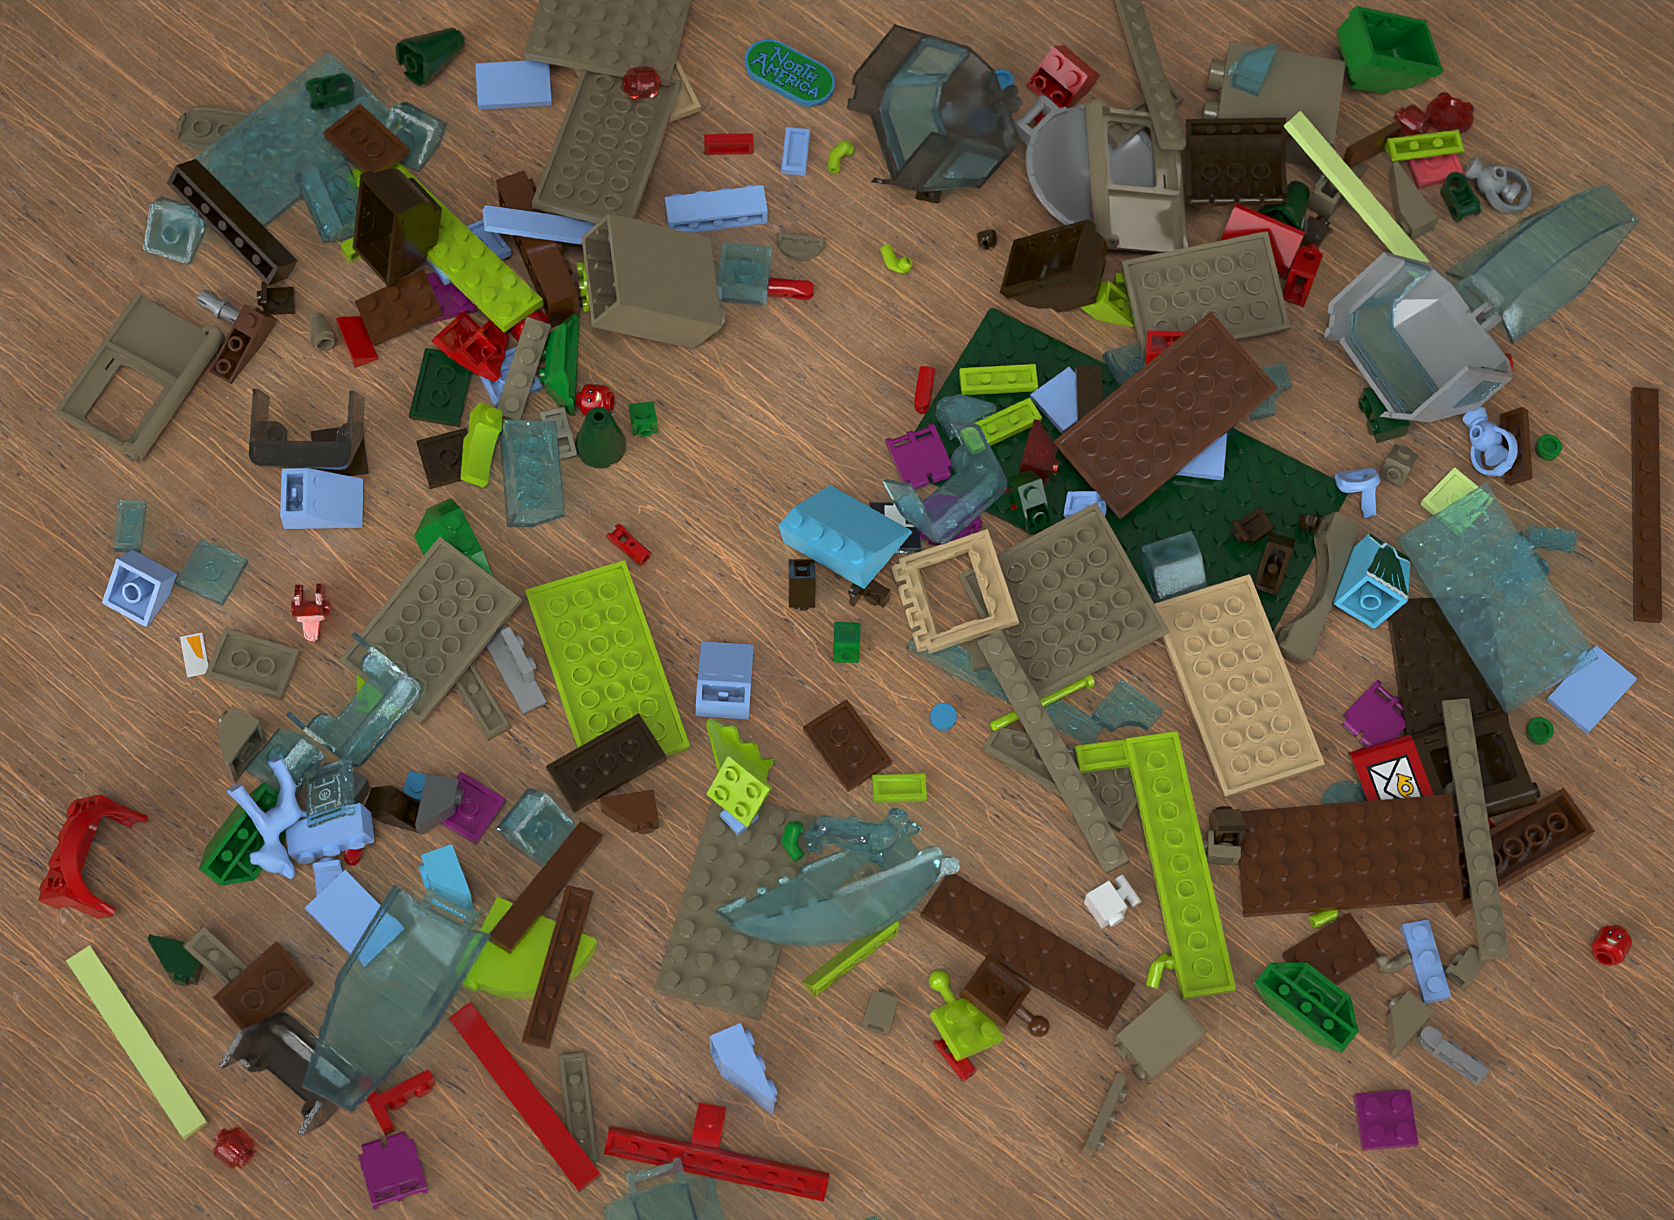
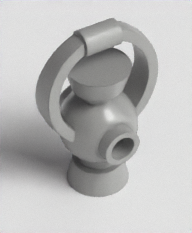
(1493, 180)

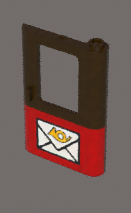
(1406, 770)

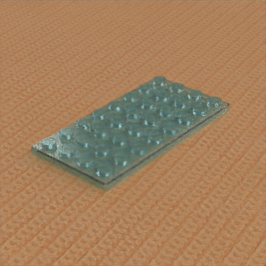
(280, 140)
(1497, 598)

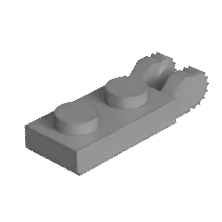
(1452, 1055)

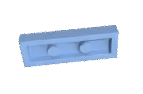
(1426, 961)

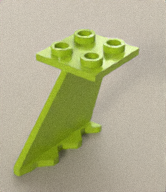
(741, 773)

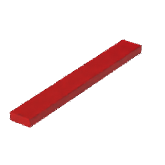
(525, 1097)
(717, 1163)

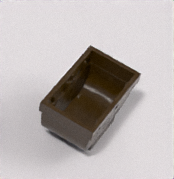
(394, 223)
(1056, 267)

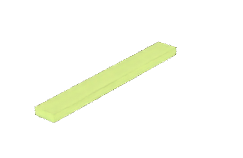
(1352, 188)
(137, 1042)

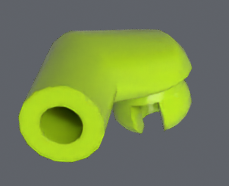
(842, 148)
(894, 263)
(1322, 917)

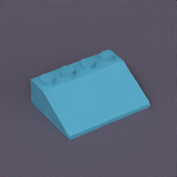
(843, 534)

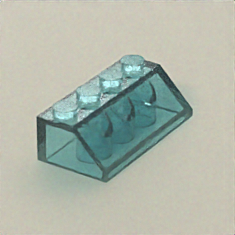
(531, 472)

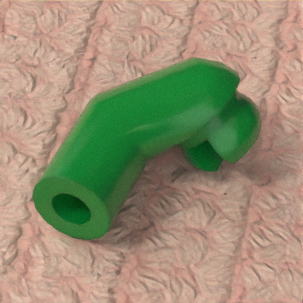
(789, 840)

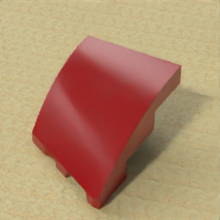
(474, 346)

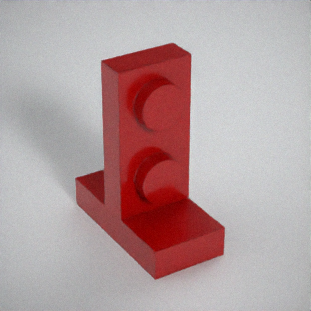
(397, 1096)

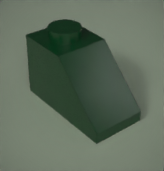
(177, 961)

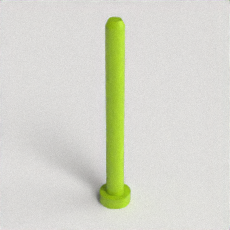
(1086, 682)

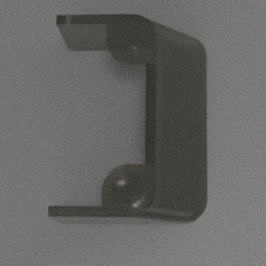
(271, 449)
(285, 1050)

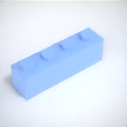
(717, 209)

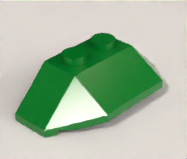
(562, 364)
(450, 524)
(229, 851)
(1309, 1003)

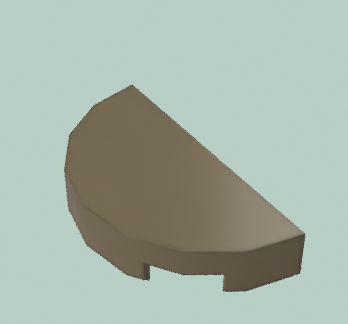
(800, 246)

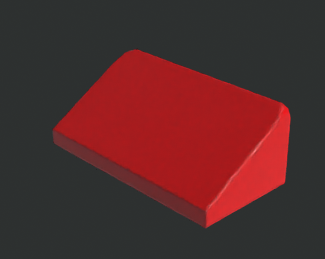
(356, 340)

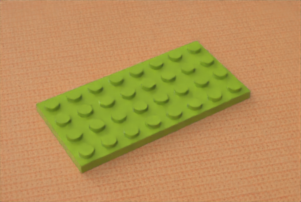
(604, 656)

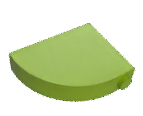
(519, 973)

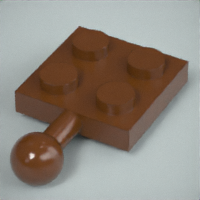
(1000, 996)

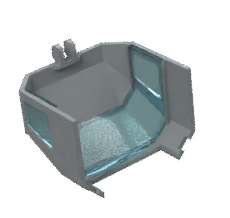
(1418, 340)

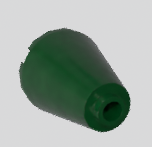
(428, 53)
(1295, 209)
(600, 439)

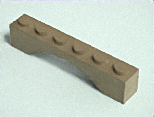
(1333, 546)

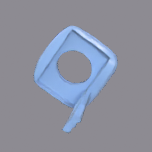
(1360, 480)

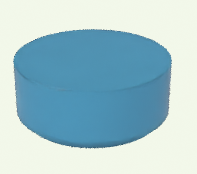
(1005, 78)
(943, 717)

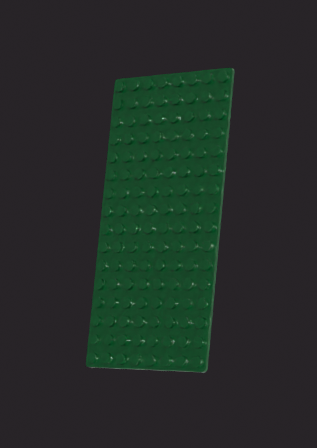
(1252, 474)

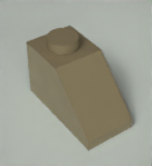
(1405, 1020)

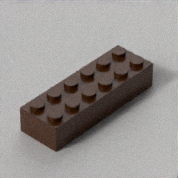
(541, 256)
(1530, 842)

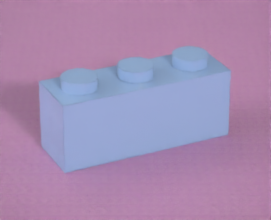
(330, 838)

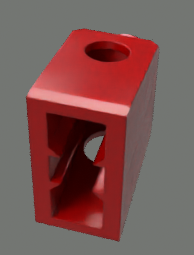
(1305, 265)

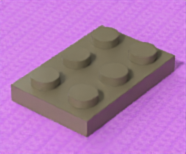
(252, 664)

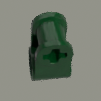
(329, 92)
(1462, 200)

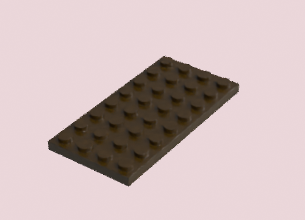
(1438, 668)

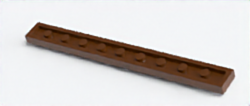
(1646, 505)

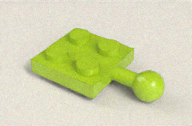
(960, 1022)

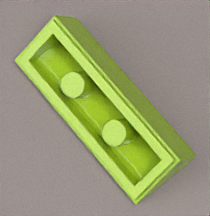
(1424, 145)

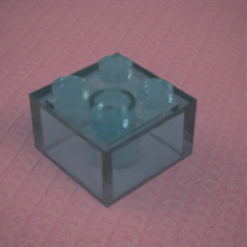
(744, 273)

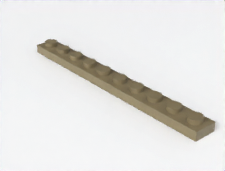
(1151, 74)
(1053, 752)
(1474, 830)

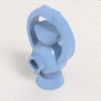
(1487, 438)

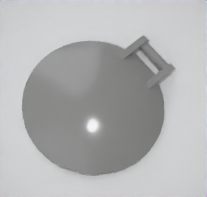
(1060, 163)

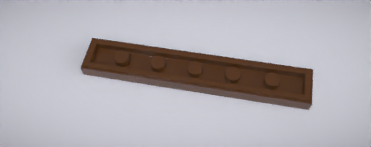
(545, 887)
(557, 967)

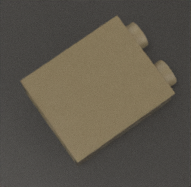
(1292, 85)
(652, 281)

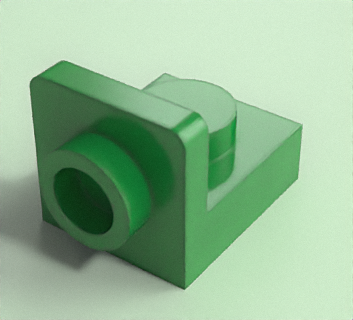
(643, 419)
(846, 642)

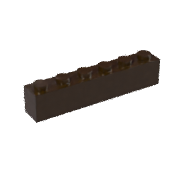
(232, 222)

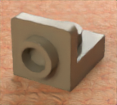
(1222, 853)

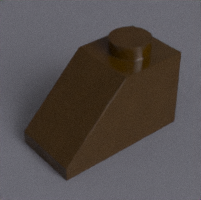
(1274, 563)
(801, 583)
(1227, 825)

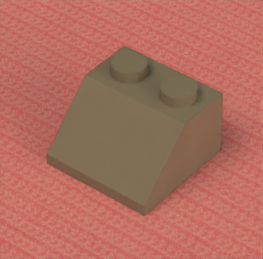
(240, 740)

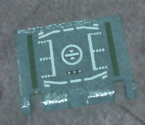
(329, 791)

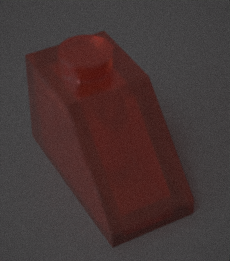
(1040, 453)

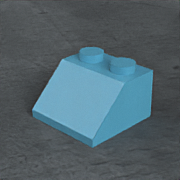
(443, 873)

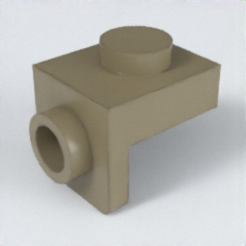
(1398, 465)

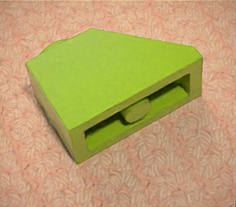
(1111, 306)

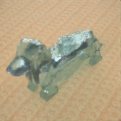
(860, 836)

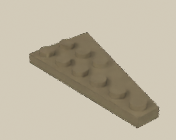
(1110, 788)

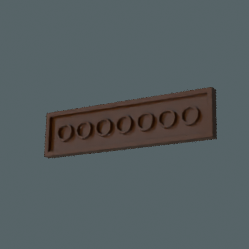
(1028, 950)

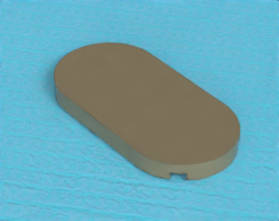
(206, 125)

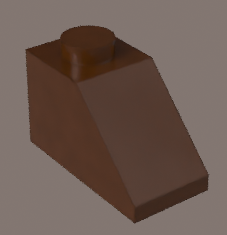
(632, 811)

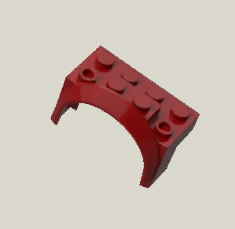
(64, 882)

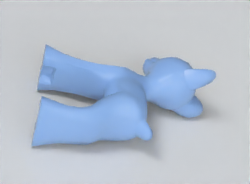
(272, 855)

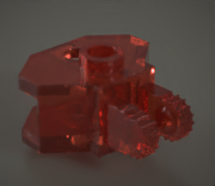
(310, 612)

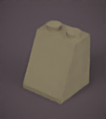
(1159, 1037)

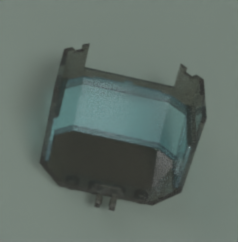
(935, 112)

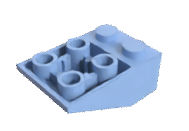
(320, 499)
(724, 680)
(739, 1066)

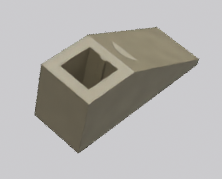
(1327, 197)

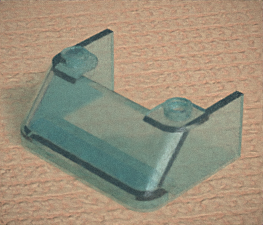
(961, 498)
(370, 713)

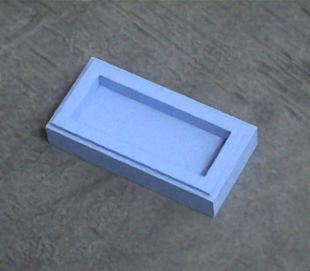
(795, 151)

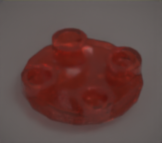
(1450, 113)

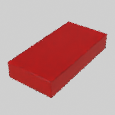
(728, 144)

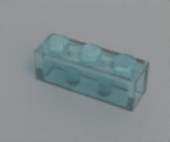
(1552, 538)

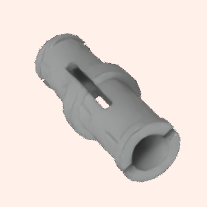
(219, 307)

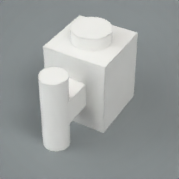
(1108, 904)

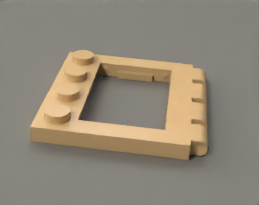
(990, 580)

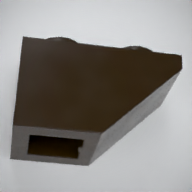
(393, 807)

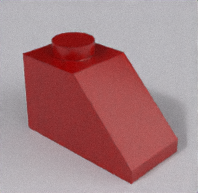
(709, 1125)

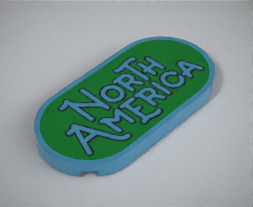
(789, 73)

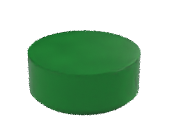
(1548, 447)
(1539, 730)

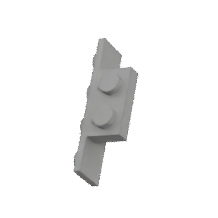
(516, 669)

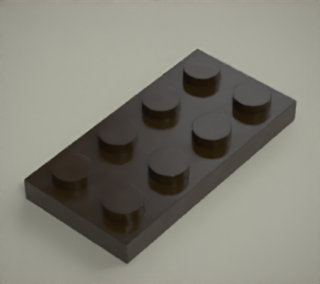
(606, 763)

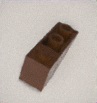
(242, 342)

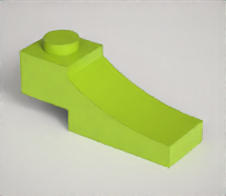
(479, 444)

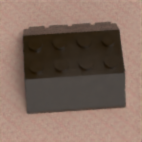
(1236, 161)

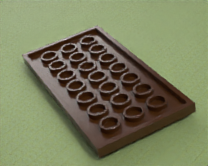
(1165, 416)
(1349, 856)

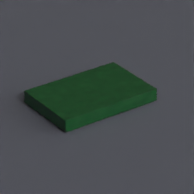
(440, 390)

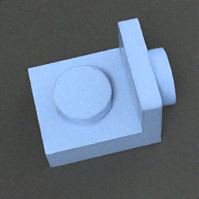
(1080, 500)
(325, 872)

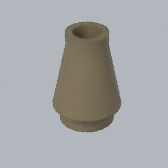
(320, 332)

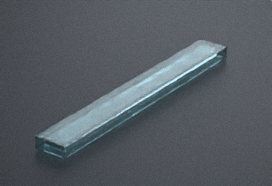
(1063, 716)

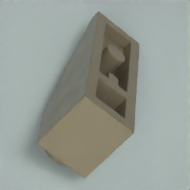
(1409, 206)

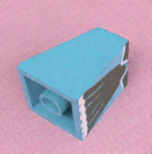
(1374, 581)

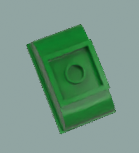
(1386, 51)

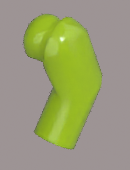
(1156, 969)

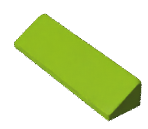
(848, 959)

